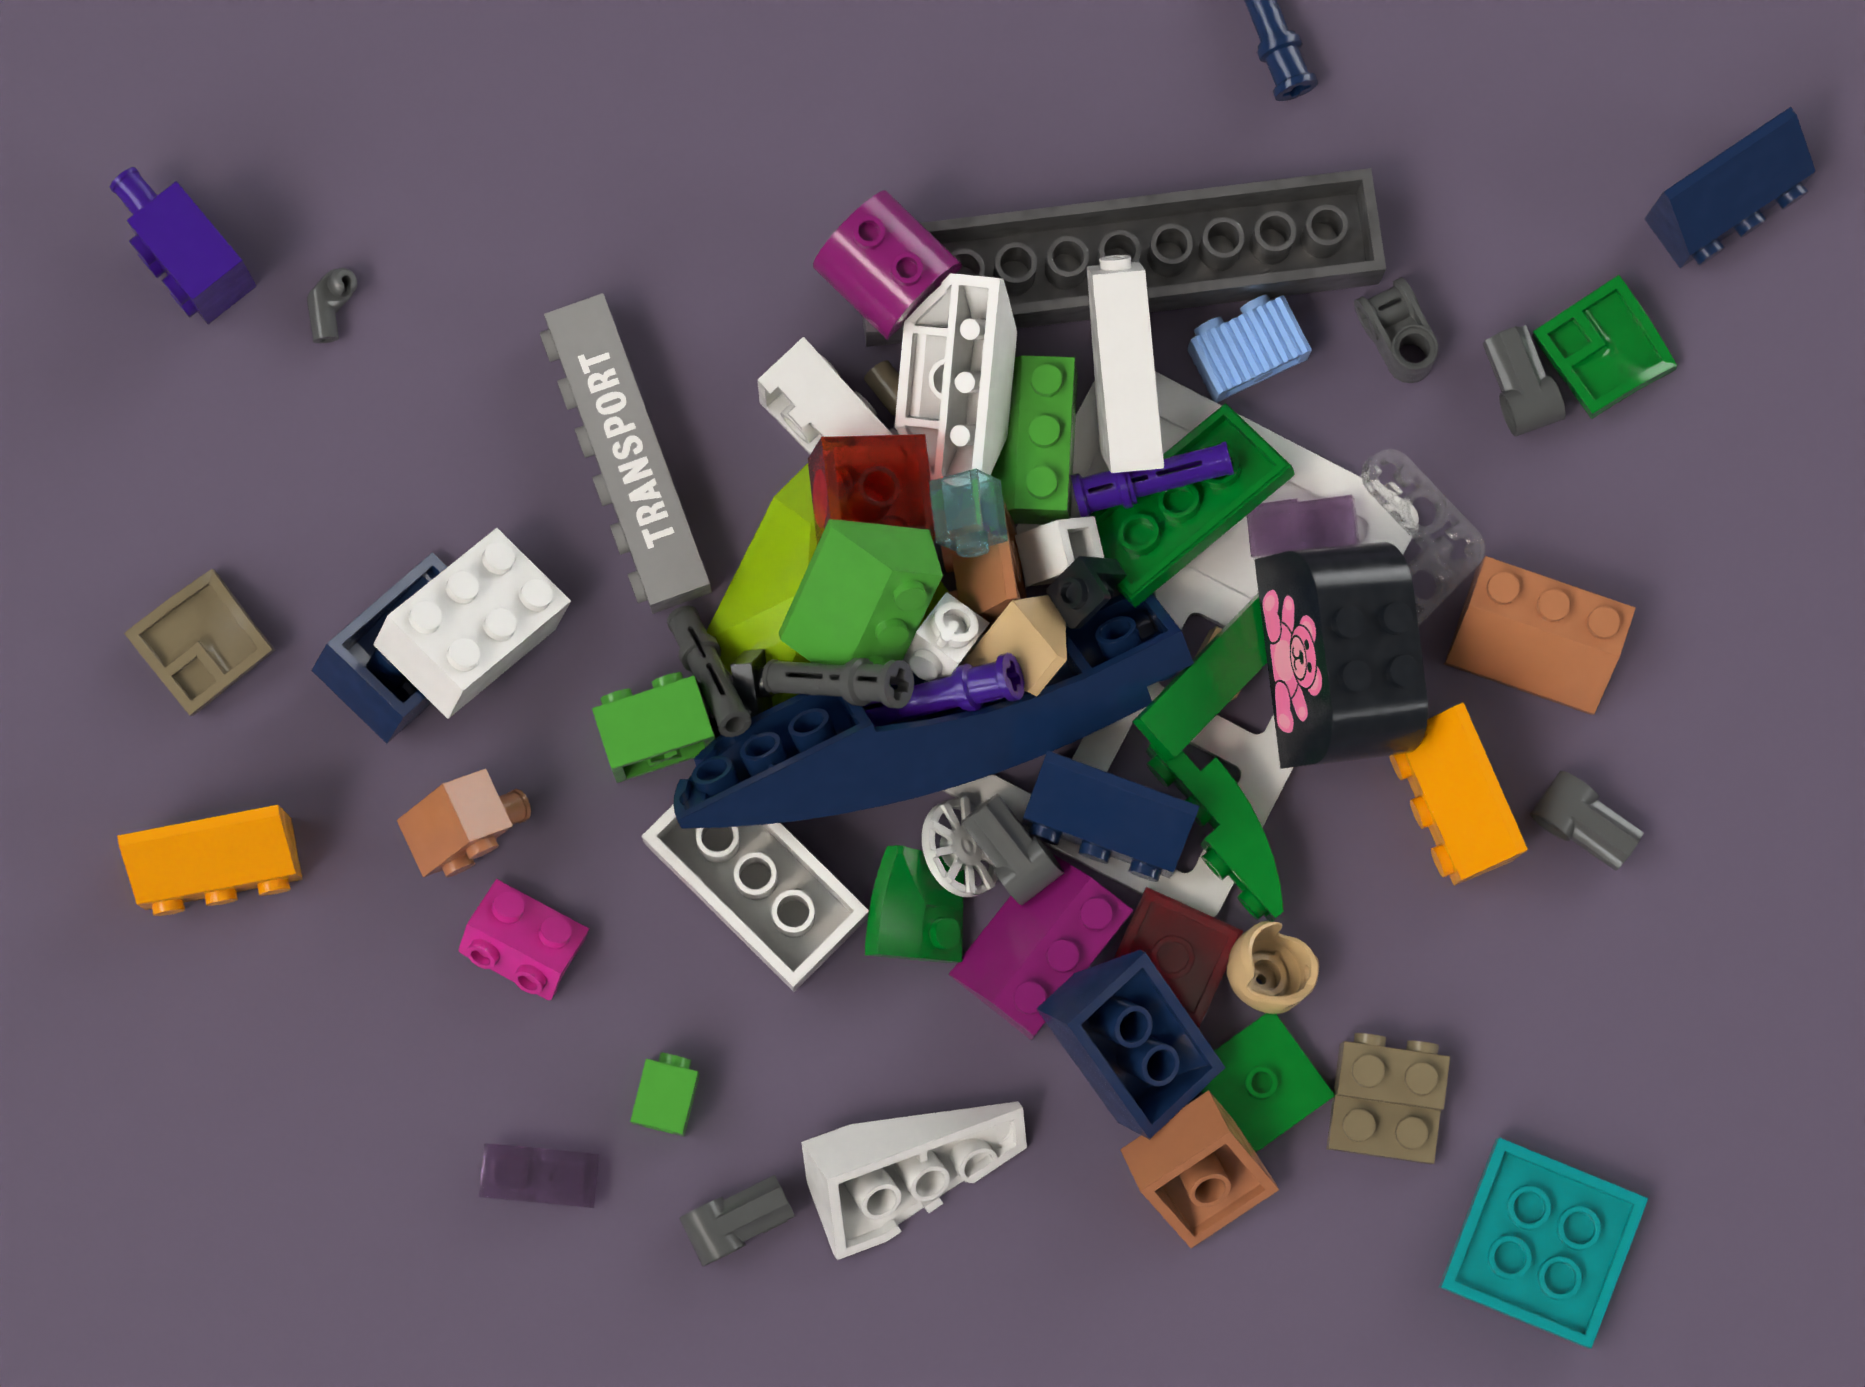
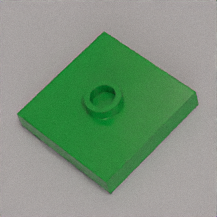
(1267, 1081)

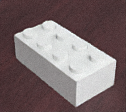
(763, 890)

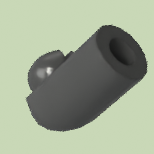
(326, 300)

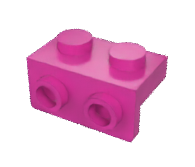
(522, 940)

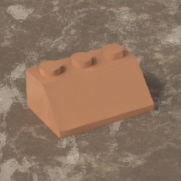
(1539, 635)

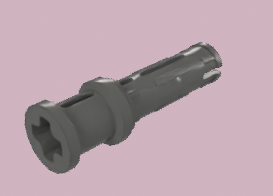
(856, 681)

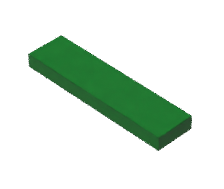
(1206, 685)

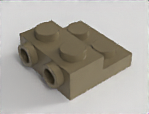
(1388, 1099)

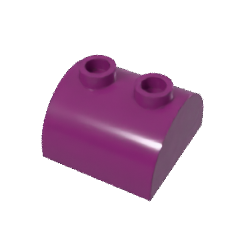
(884, 262)

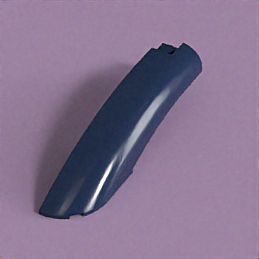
(828, 758)

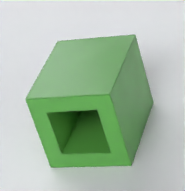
(665, 1094)

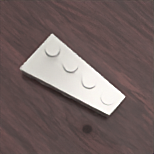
(814, 400)

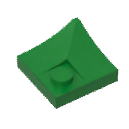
(1605, 347)
(912, 912)

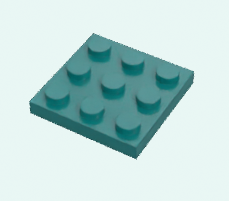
(1543, 1243)

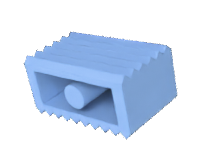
(1248, 347)

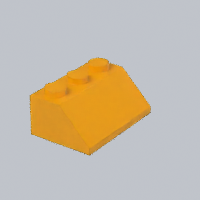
(1459, 798)
(211, 859)

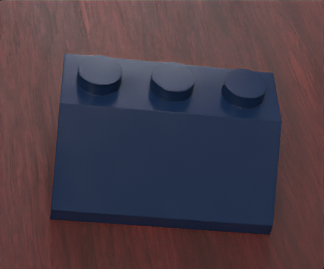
(1733, 191)
(1108, 817)
(1132, 1041)

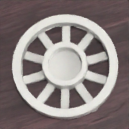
(957, 850)

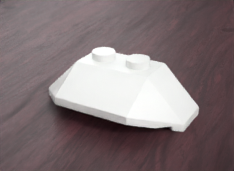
(958, 374)

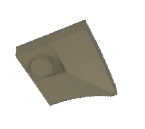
(200, 642)

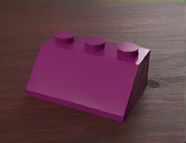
(1039, 946)

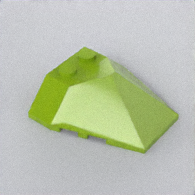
(770, 578)

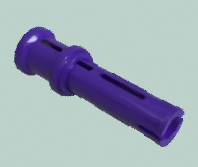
(1123, 488)
(965, 688)

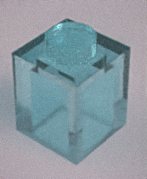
(968, 512)

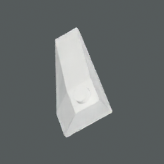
(888, 1169)

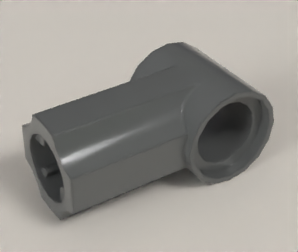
(1527, 395)
(1573, 812)
(1020, 861)
(726, 1224)

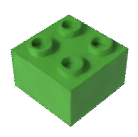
(653, 726)

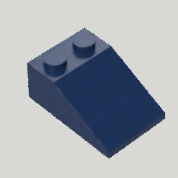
(363, 674)

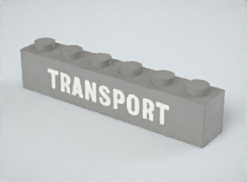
(627, 454)

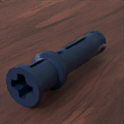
(1280, 50)

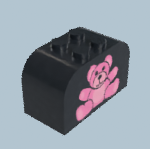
(1342, 653)

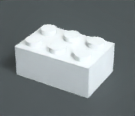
(471, 623)

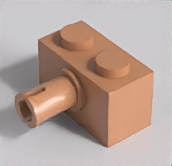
(460, 823)

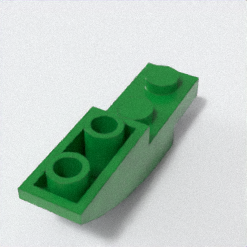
(1238, 841)

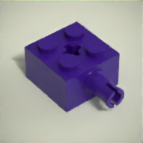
(183, 244)

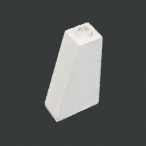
(1124, 366)

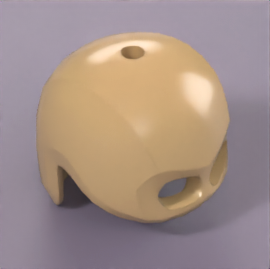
(1281, 963)

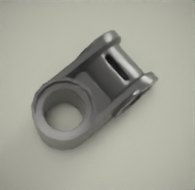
(1396, 321)

